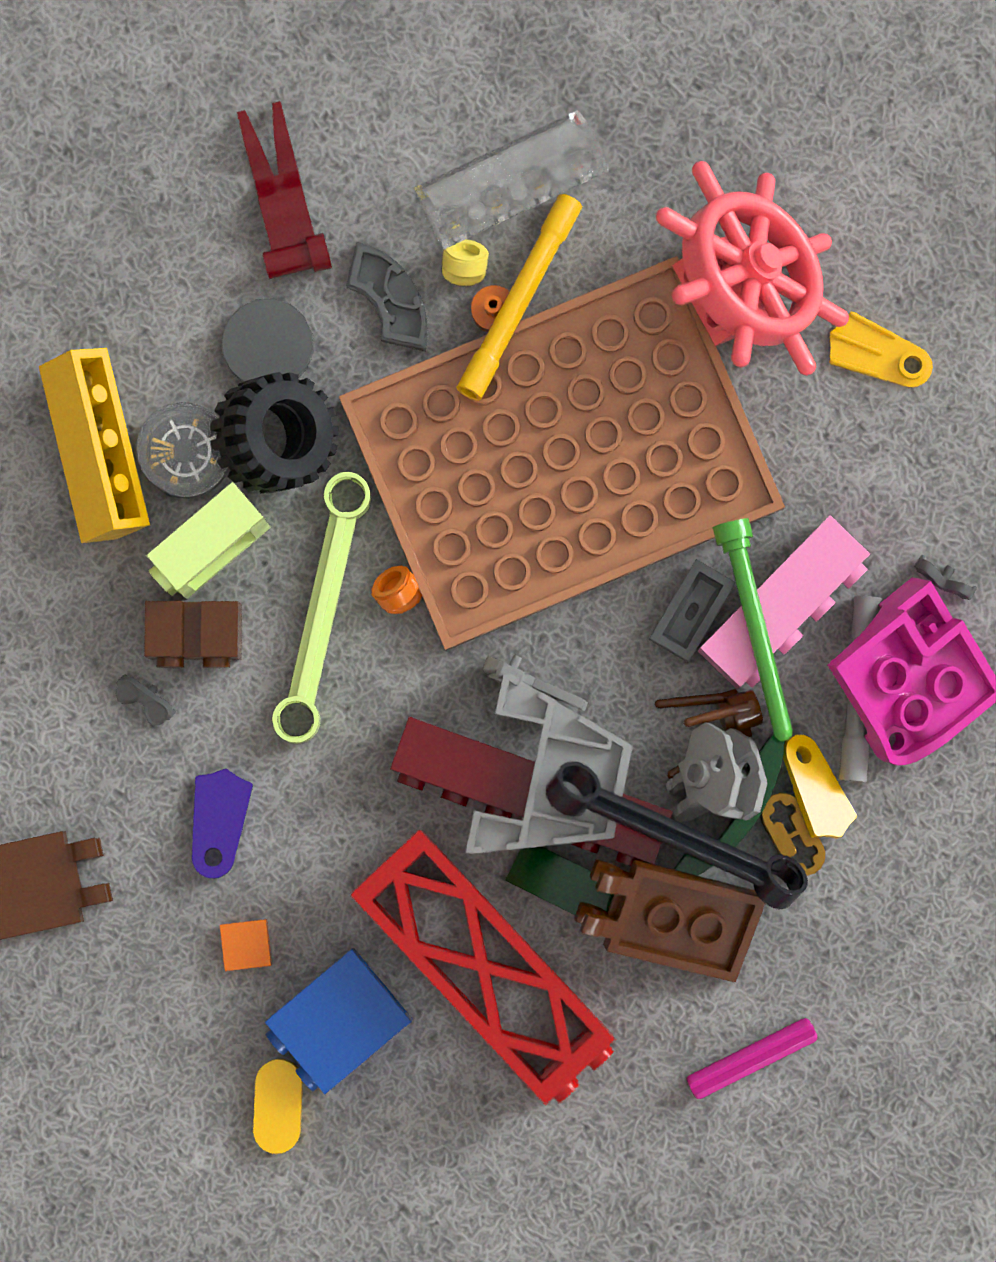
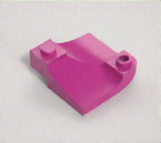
(914, 675)

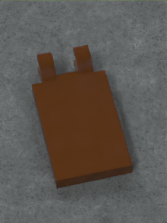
(43, 883)
(673, 918)

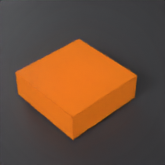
(245, 945)

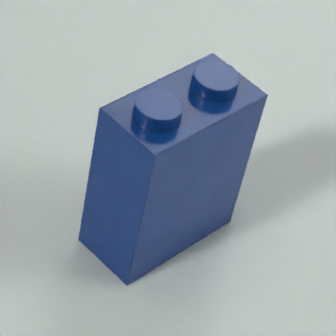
(337, 1022)

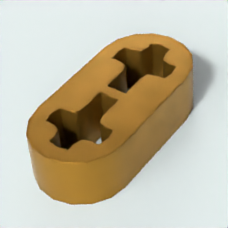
(782, 840)

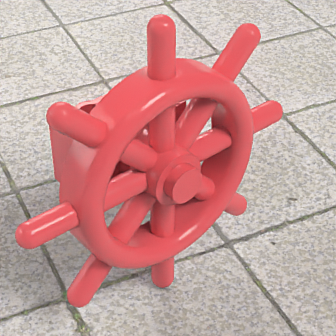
(739, 277)

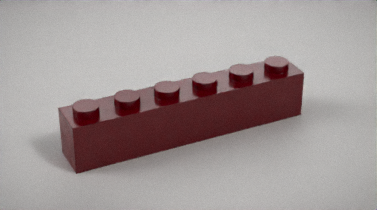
(495, 778)

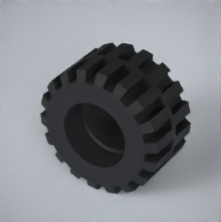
(306, 427)

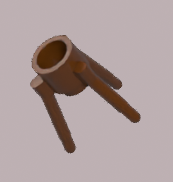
(735, 711)

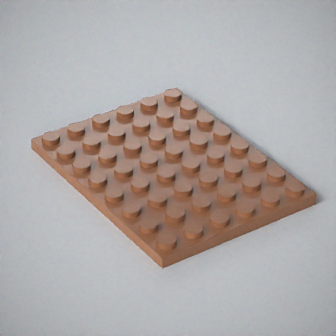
(578, 465)

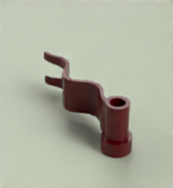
(283, 203)

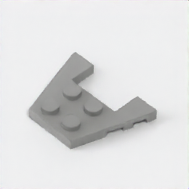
(563, 739)

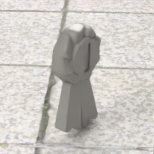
(497, 668)

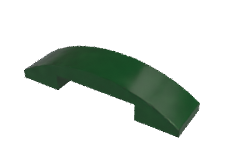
(771, 758)
(556, 880)

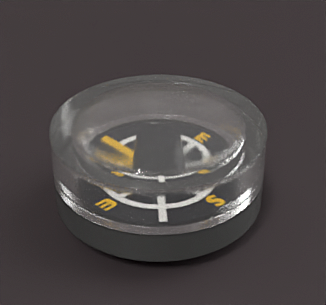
(178, 451)

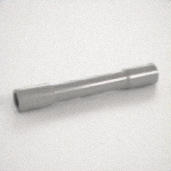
(854, 745)

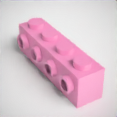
(787, 599)

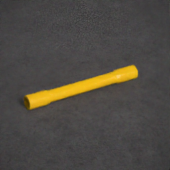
(487, 357)

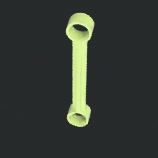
(322, 607)

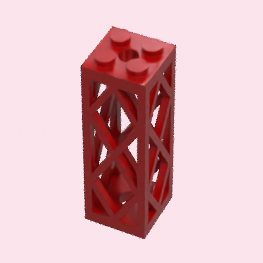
(568, 1059)

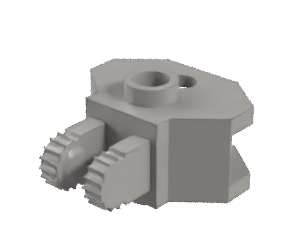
(715, 776)

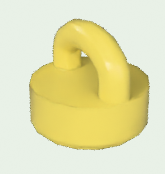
(465, 263)

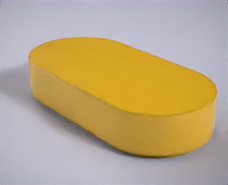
(277, 1106)

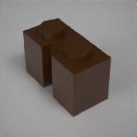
(193, 632)

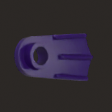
(218, 819)

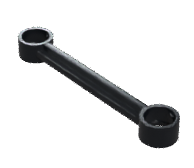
(676, 835)

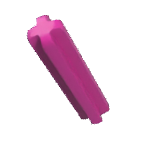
(752, 1058)

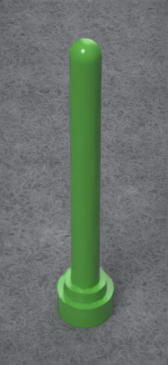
(734, 540)

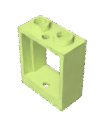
(206, 542)

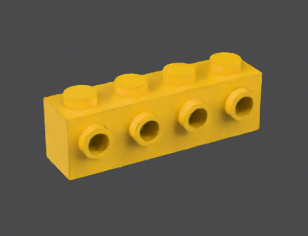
(94, 445)

